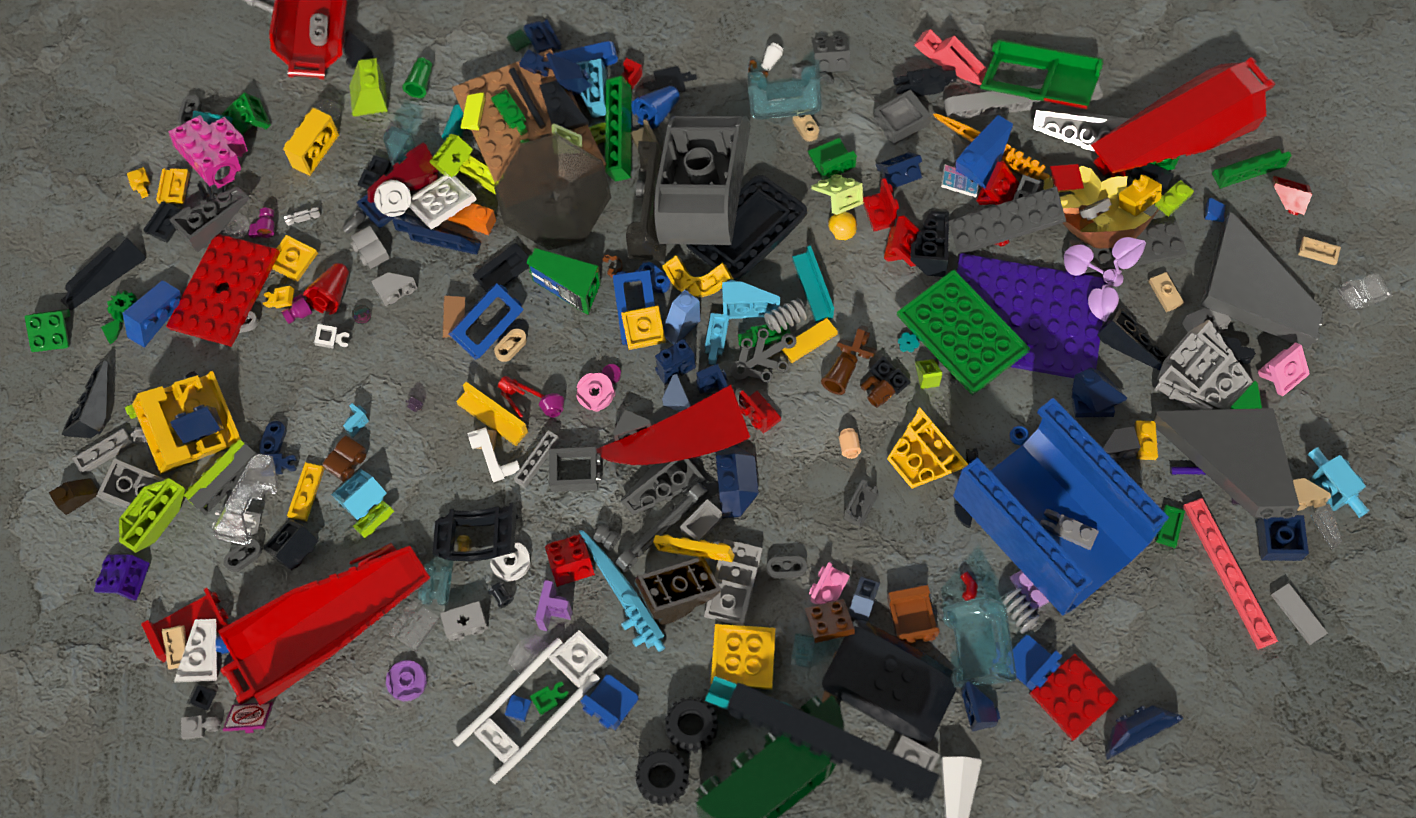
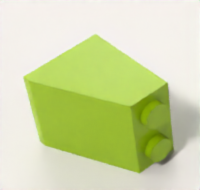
(368, 89)

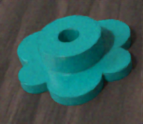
(907, 338)

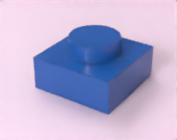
(518, 708)

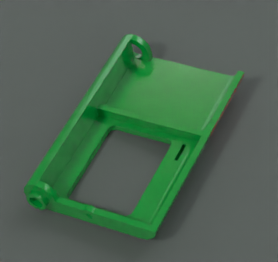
(1069, 76)

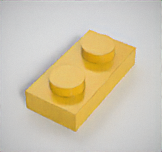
(1147, 440)

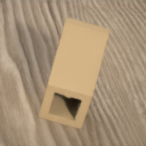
(1310, 494)

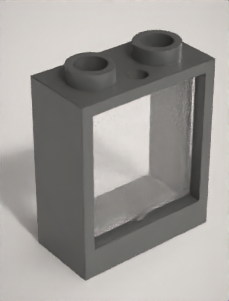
(902, 117)

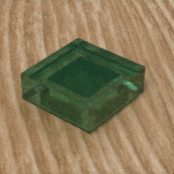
(518, 40)

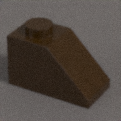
(73, 494)

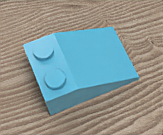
(747, 301)

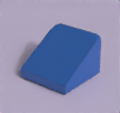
(1214, 210)

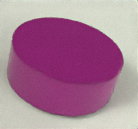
(612, 372)

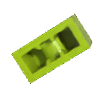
(451, 155)

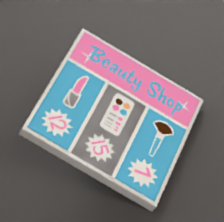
(957, 182)

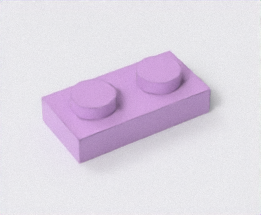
(1033, 594)

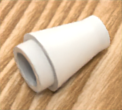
(771, 56)

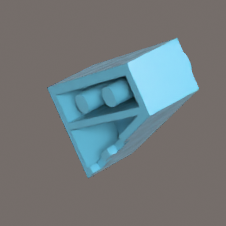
(596, 94)

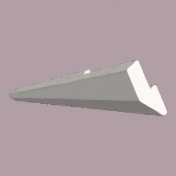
(959, 785)

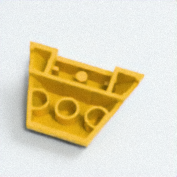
(924, 453)

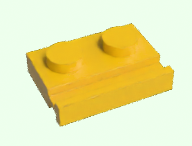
(173, 186)

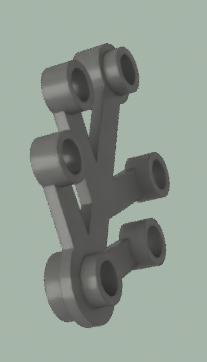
(760, 357)

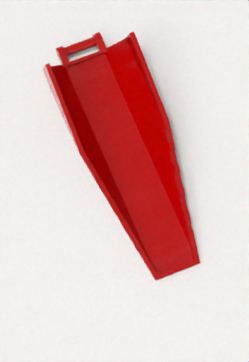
(291, 35)
(1191, 118)
(314, 622)

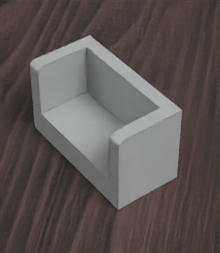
(701, 521)

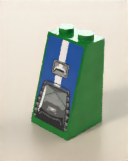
(566, 278)

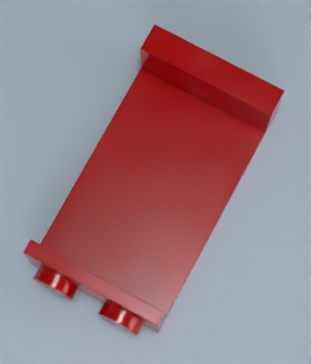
(203, 608)

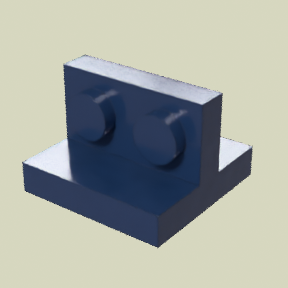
(901, 169)

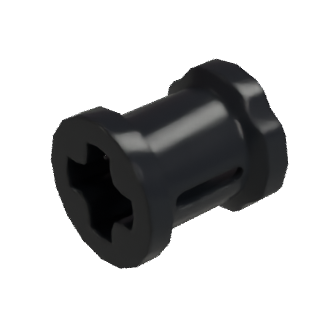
(500, 594)

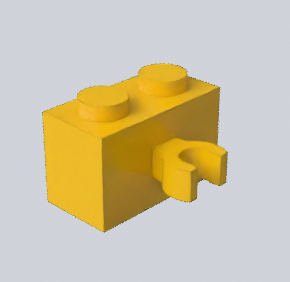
(1140, 195)

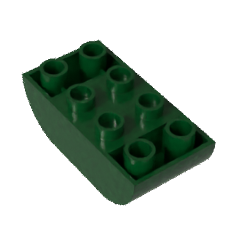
(774, 778)

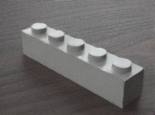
(536, 459)

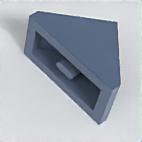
(675, 396)

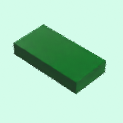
(1171, 529)

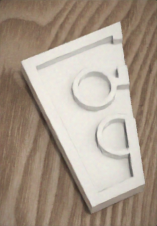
(200, 655)

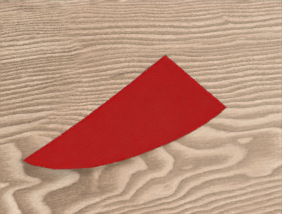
(694, 432)

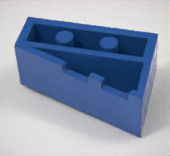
(150, 313)

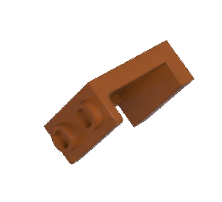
(912, 615)

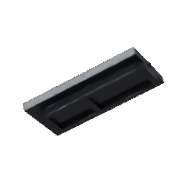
(502, 268)

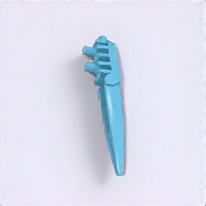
(631, 602)

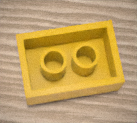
(311, 141)

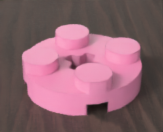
(596, 381)

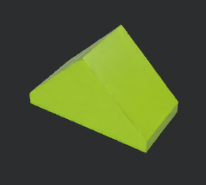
(928, 373)

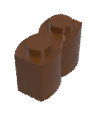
(344, 458)

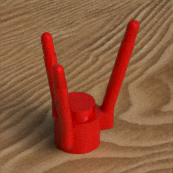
(510, 386)
(375, 554)

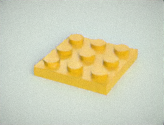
(744, 655)

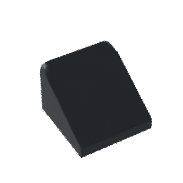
(201, 697)

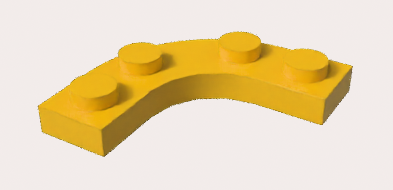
(696, 286)

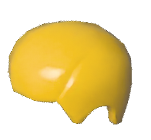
(843, 226)

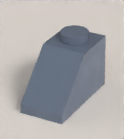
(864, 599)

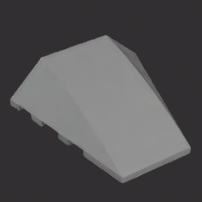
(1205, 368)

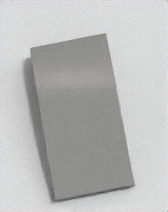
(736, 583)

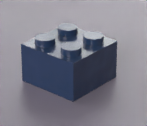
(1282, 538)

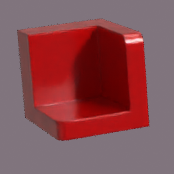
(632, 72)

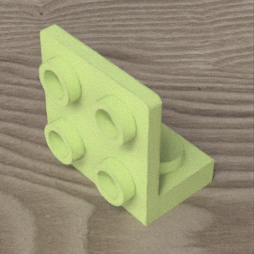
(844, 192)

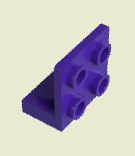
(122, 576)

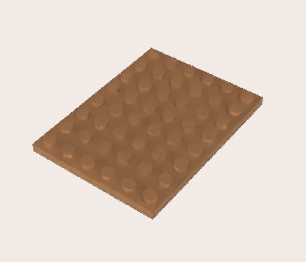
(494, 136)

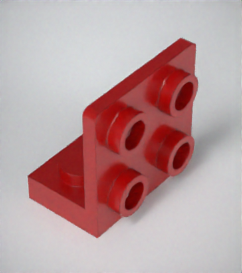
(881, 207)
(758, 410)

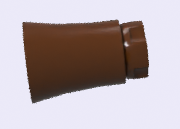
(840, 373)

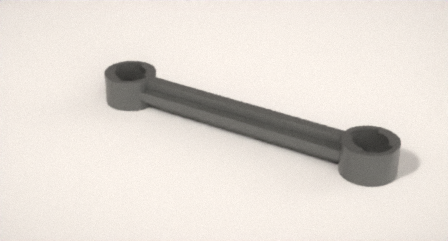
(630, 556)

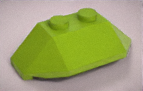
(150, 514)

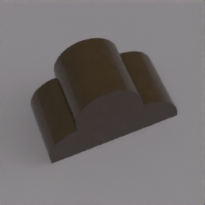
(677, 589)

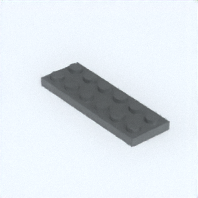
(1007, 220)
(1162, 244)

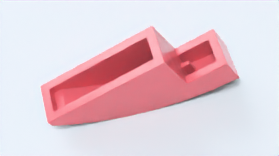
(951, 56)

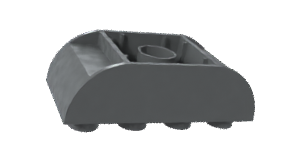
(700, 179)

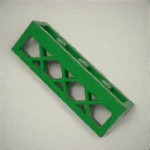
(1251, 168)

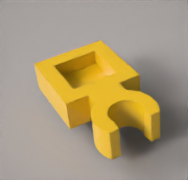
(281, 298)

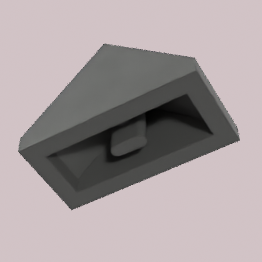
(630, 424)

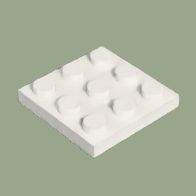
(441, 200)

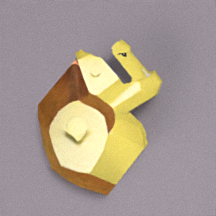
(1108, 226)

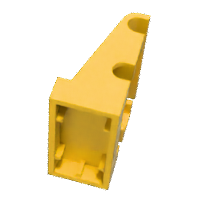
(159, 406)

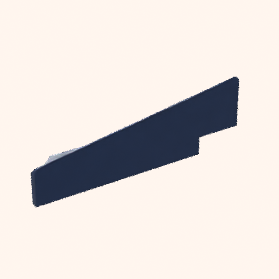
(438, 236)

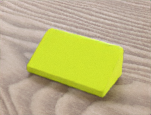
(473, 111)

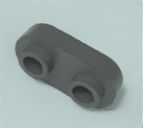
(186, 110)
(242, 554)
(786, 566)

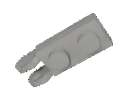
(1070, 529)

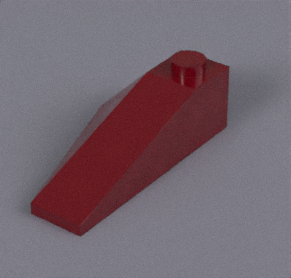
(413, 172)

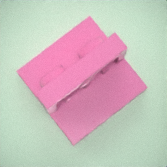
(1286, 369)

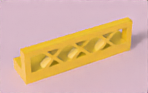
(492, 414)

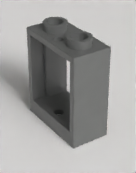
(573, 485)

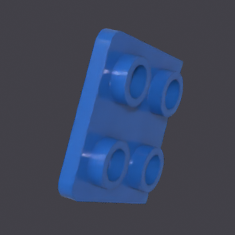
(1034, 662)
(609, 702)

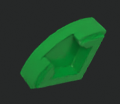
(112, 330)

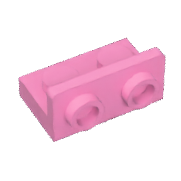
(829, 586)

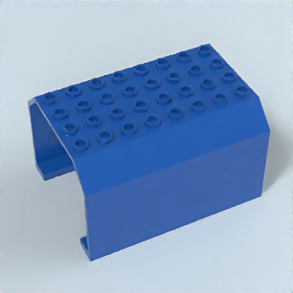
(1073, 476)

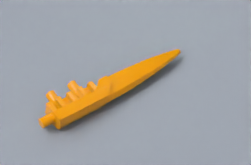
(1011, 158)

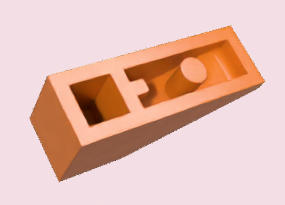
(475, 218)

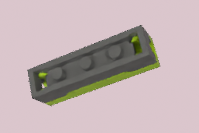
(220, 478)

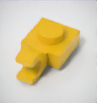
(138, 181)

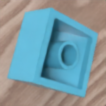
(359, 494)

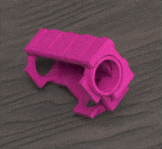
(210, 148)

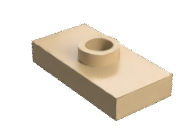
(1319, 250)
(1166, 292)
(174, 644)

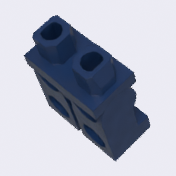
(674, 361)

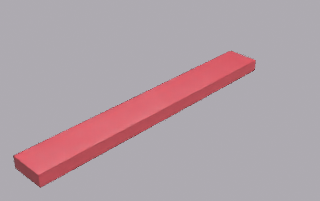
(1230, 574)

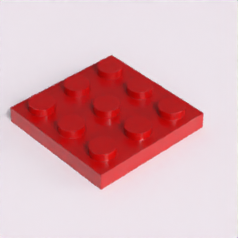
(1074, 697)

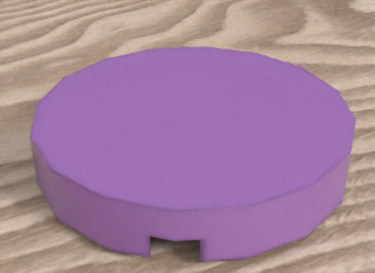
(406, 680)

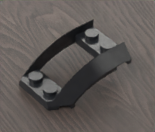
(504, 532)

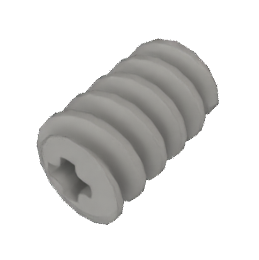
(785, 314)
(1020, 609)

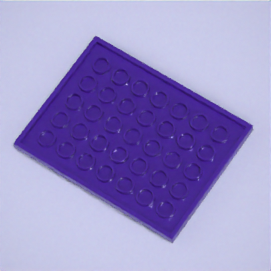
(1043, 309)

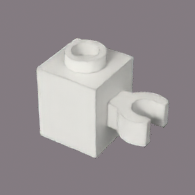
(327, 336)

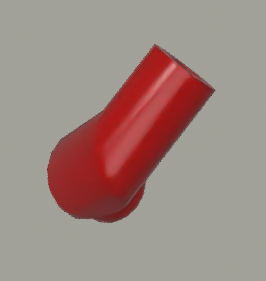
(971, 586)

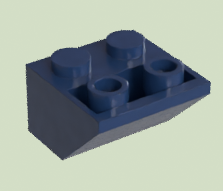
(197, 424)

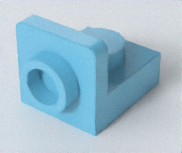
(357, 421)

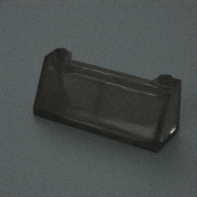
(642, 235)

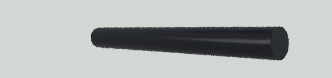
(541, 124)

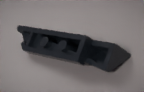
(101, 272)

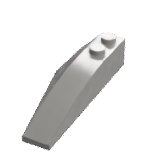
(1076, 127)

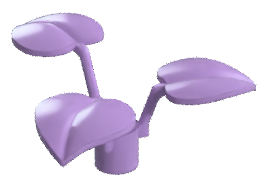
(1105, 300)

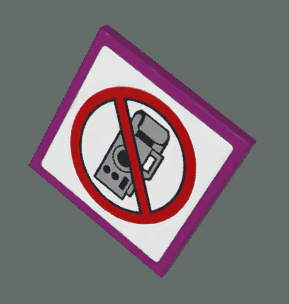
(248, 717)

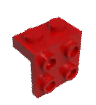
(569, 560)

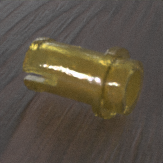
(463, 543)

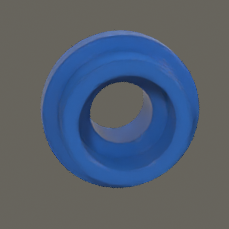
(1019, 430)

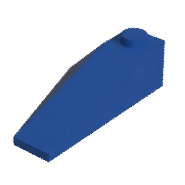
(985, 151)

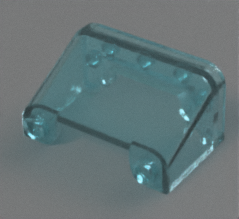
(785, 98)
(981, 642)

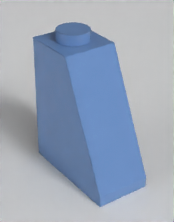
(682, 317)

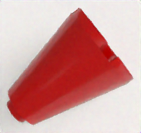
(328, 289)

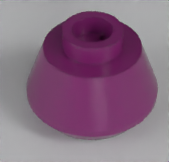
(552, 404)

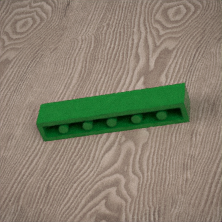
(618, 129)

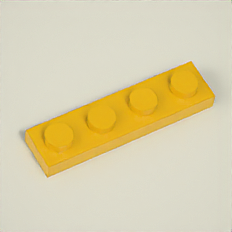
(694, 548)

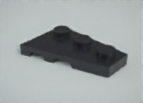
(561, 108)

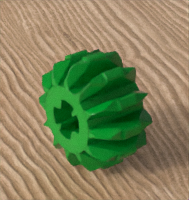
(121, 303)

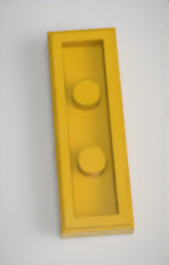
(810, 340)
(305, 492)

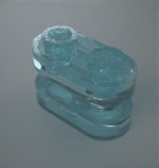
(427, 593)

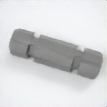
(301, 216)

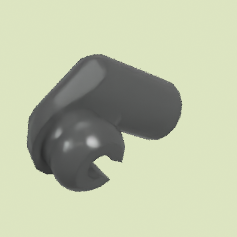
(358, 218)

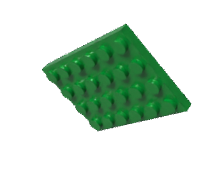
(963, 332)

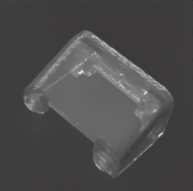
(255, 481)

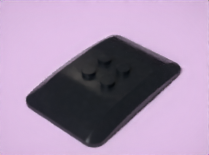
(762, 222)
(890, 682)

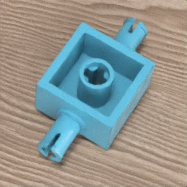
(1338, 480)

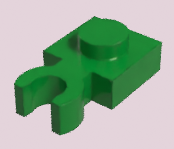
(546, 700)

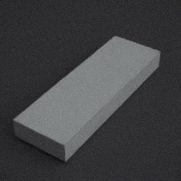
(103, 451)
(1299, 614)

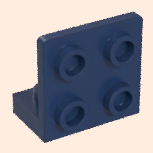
(710, 379)

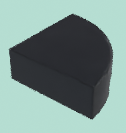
(962, 515)

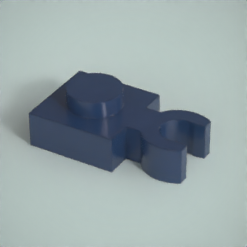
(533, 62)
(281, 463)

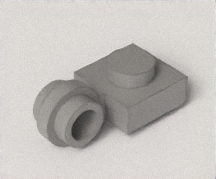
(194, 726)

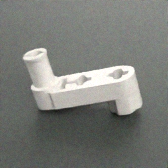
(481, 438)

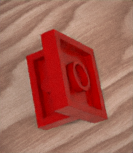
(1000, 188)
(900, 241)

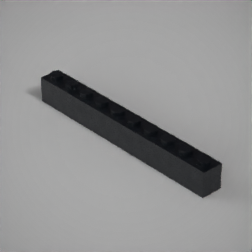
(833, 742)

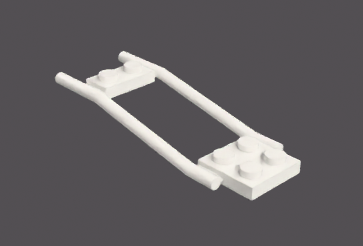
(577, 660)

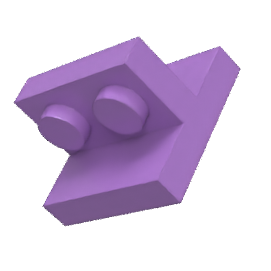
(550, 606)

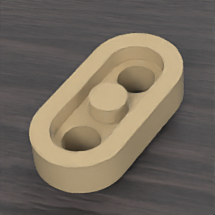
(804, 124)
(509, 345)

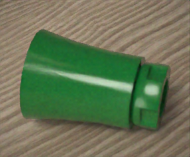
(418, 78)

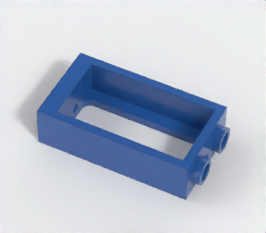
(624, 277)
(459, 330)

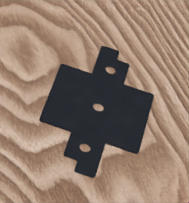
(673, 74)

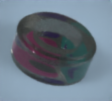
(361, 314)

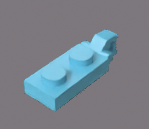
(716, 336)

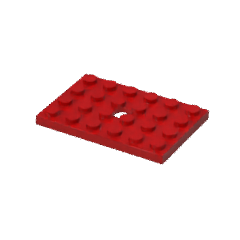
(220, 316)

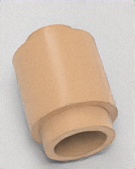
(849, 443)

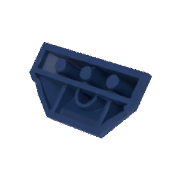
(736, 480)
(1139, 727)

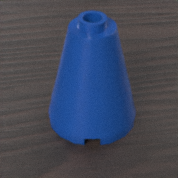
(655, 105)

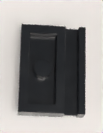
(160, 225)

